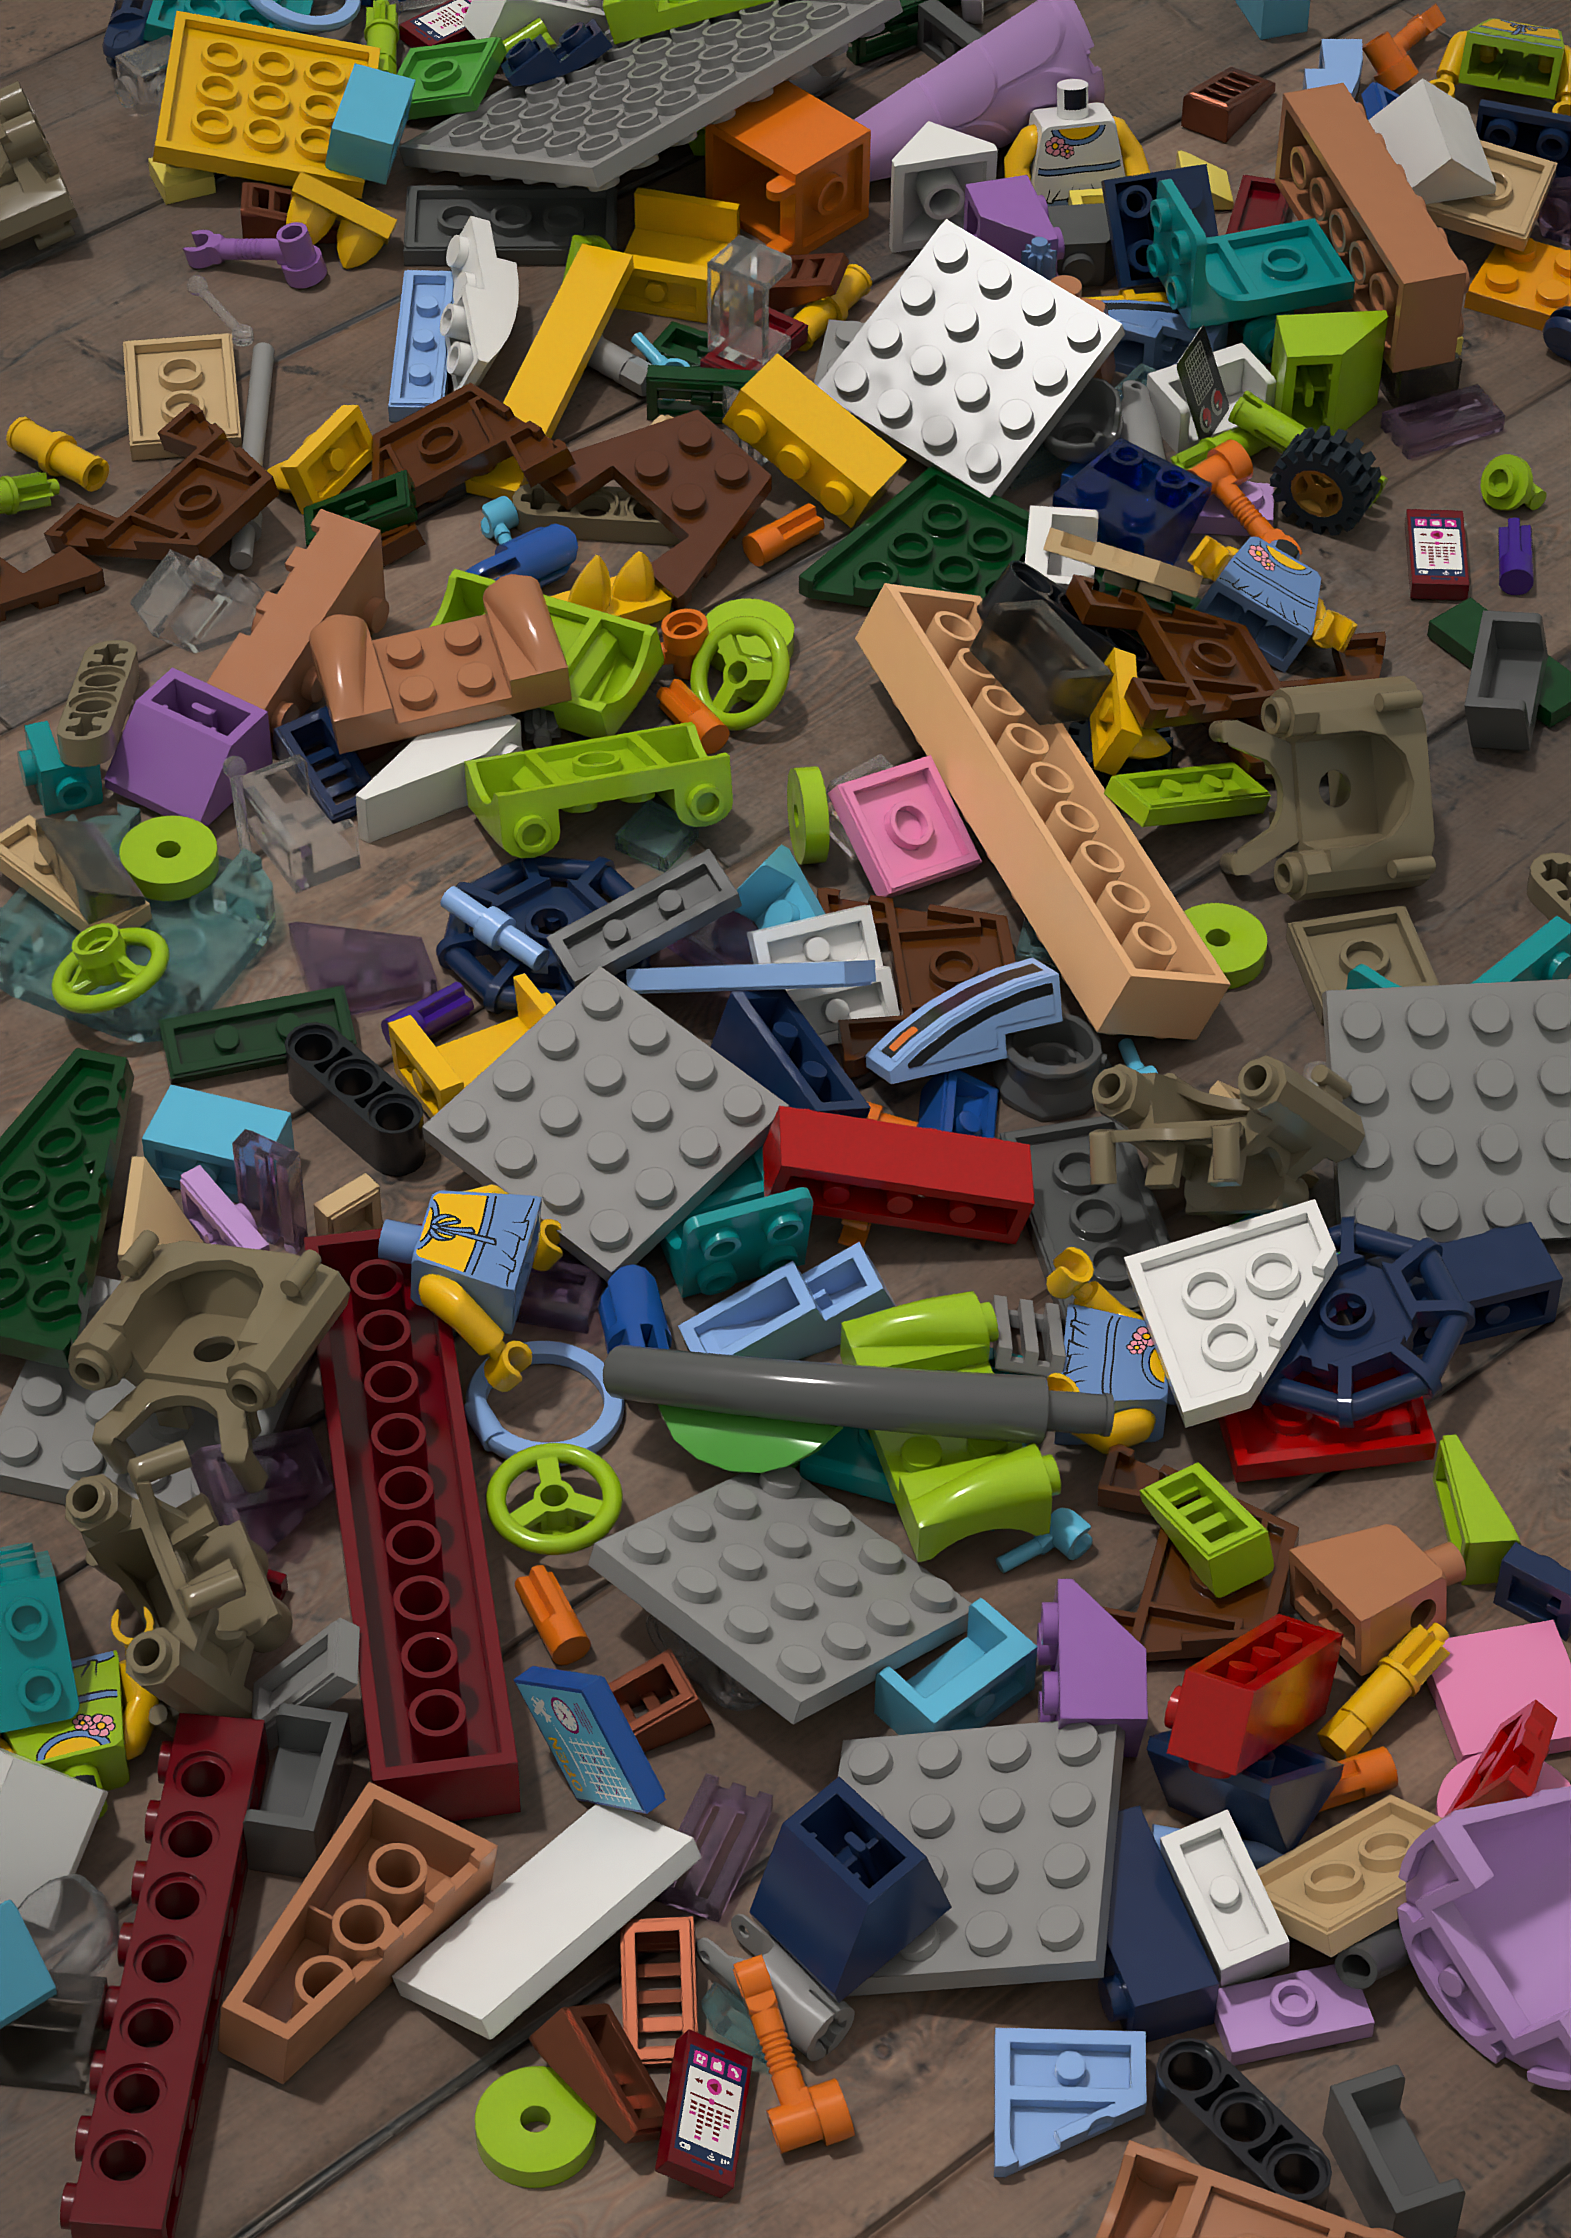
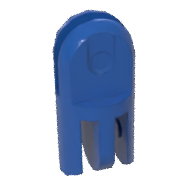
(540, 553)
(633, 1310)

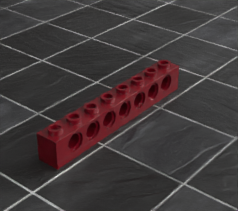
(205, 1758)

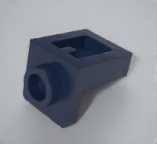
(1535, 1588)

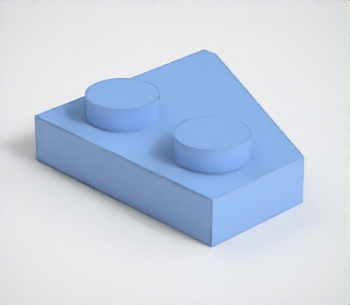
(1062, 2090)

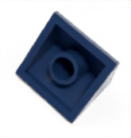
(1267, 1800)

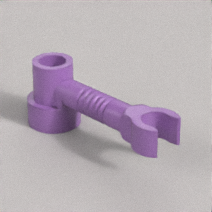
(291, 249)

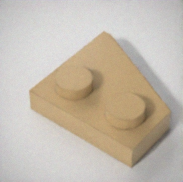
(1124, 567)

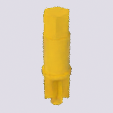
(1385, 1691)

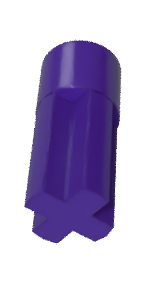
(1515, 557)
(435, 1010)

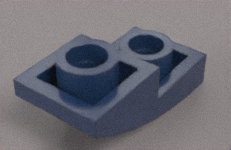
(537, 62)

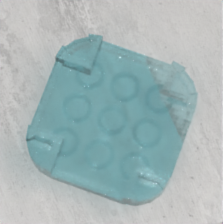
(206, 934)

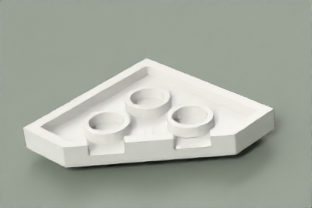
(1231, 1304)

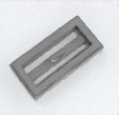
(1029, 1324)

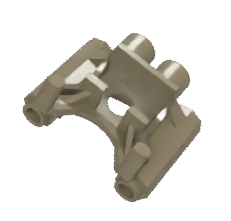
(31, 185)
(1379, 788)
(1230, 1150)
(205, 1333)
(193, 1577)

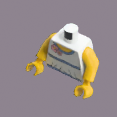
(1073, 146)

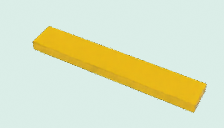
(560, 354)

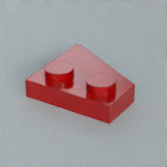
(1510, 1760)

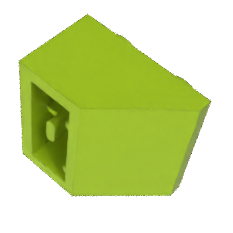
(1328, 366)

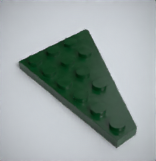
(935, 539)
(56, 1202)

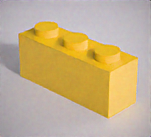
(814, 440)

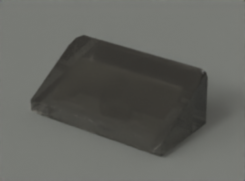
(87, 868)

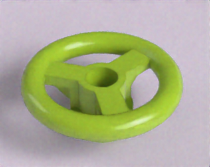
(744, 675)
(102, 960)
(556, 1514)

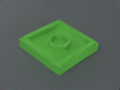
(451, 75)

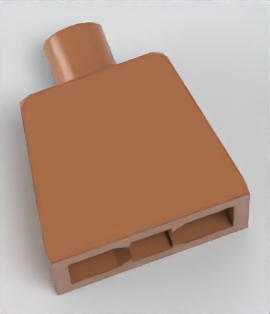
(1372, 1589)

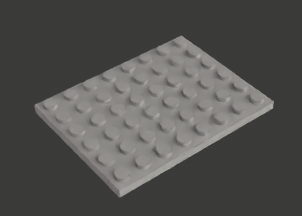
(643, 95)

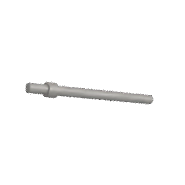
(254, 444)

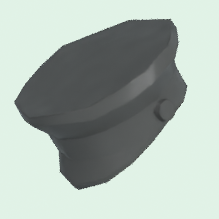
(1051, 1069)

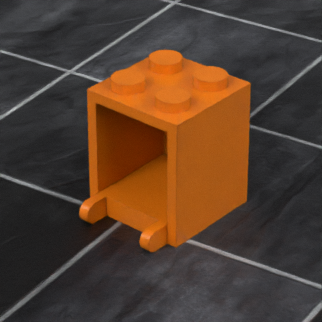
(791, 169)

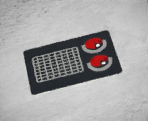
(1202, 385)

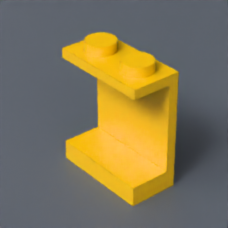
(671, 252)
(444, 1071)

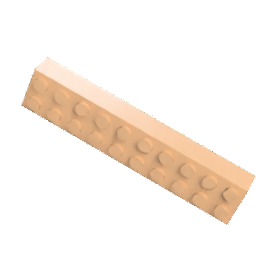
(1044, 823)

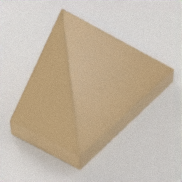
(151, 1208)

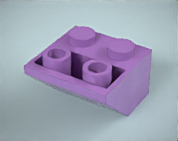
(1009, 215)
(178, 747)
(1093, 1664)

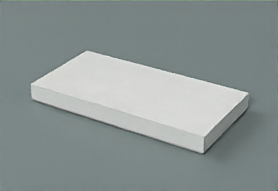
(546, 1918)

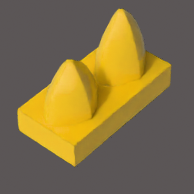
(360, 229)
(326, 458)
(627, 595)
(1113, 725)

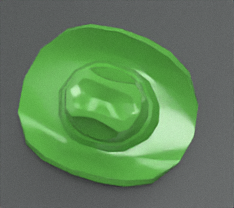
(745, 1442)

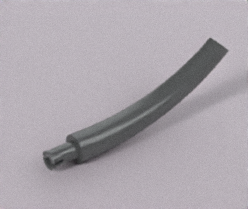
(857, 1395)

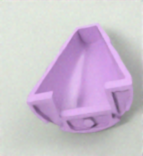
(990, 83)
(1495, 1928)

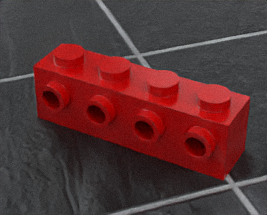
(895, 1167)
(1252, 1695)

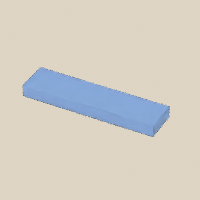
(420, 349)
(752, 976)

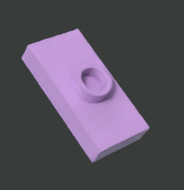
(215, 1215)
(1290, 2015)

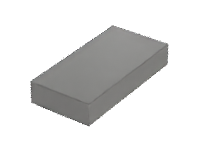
(310, 1676)

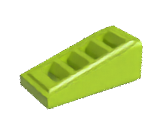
(1471, 1513)
(1212, 1533)

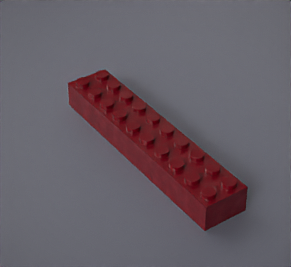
(413, 1544)

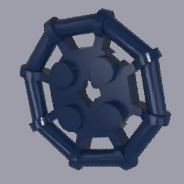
(526, 895)
(1378, 1339)

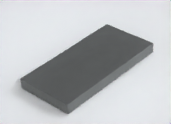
(526, 220)
(1097, 1219)

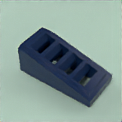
(315, 730)

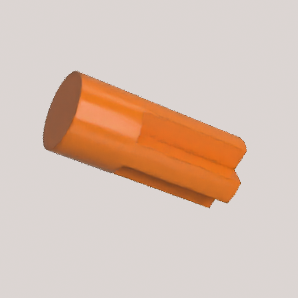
(782, 535)
(684, 706)
(553, 1616)
(1363, 1776)

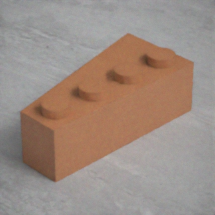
(331, 577)
(361, 1914)

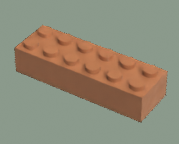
(1401, 262)

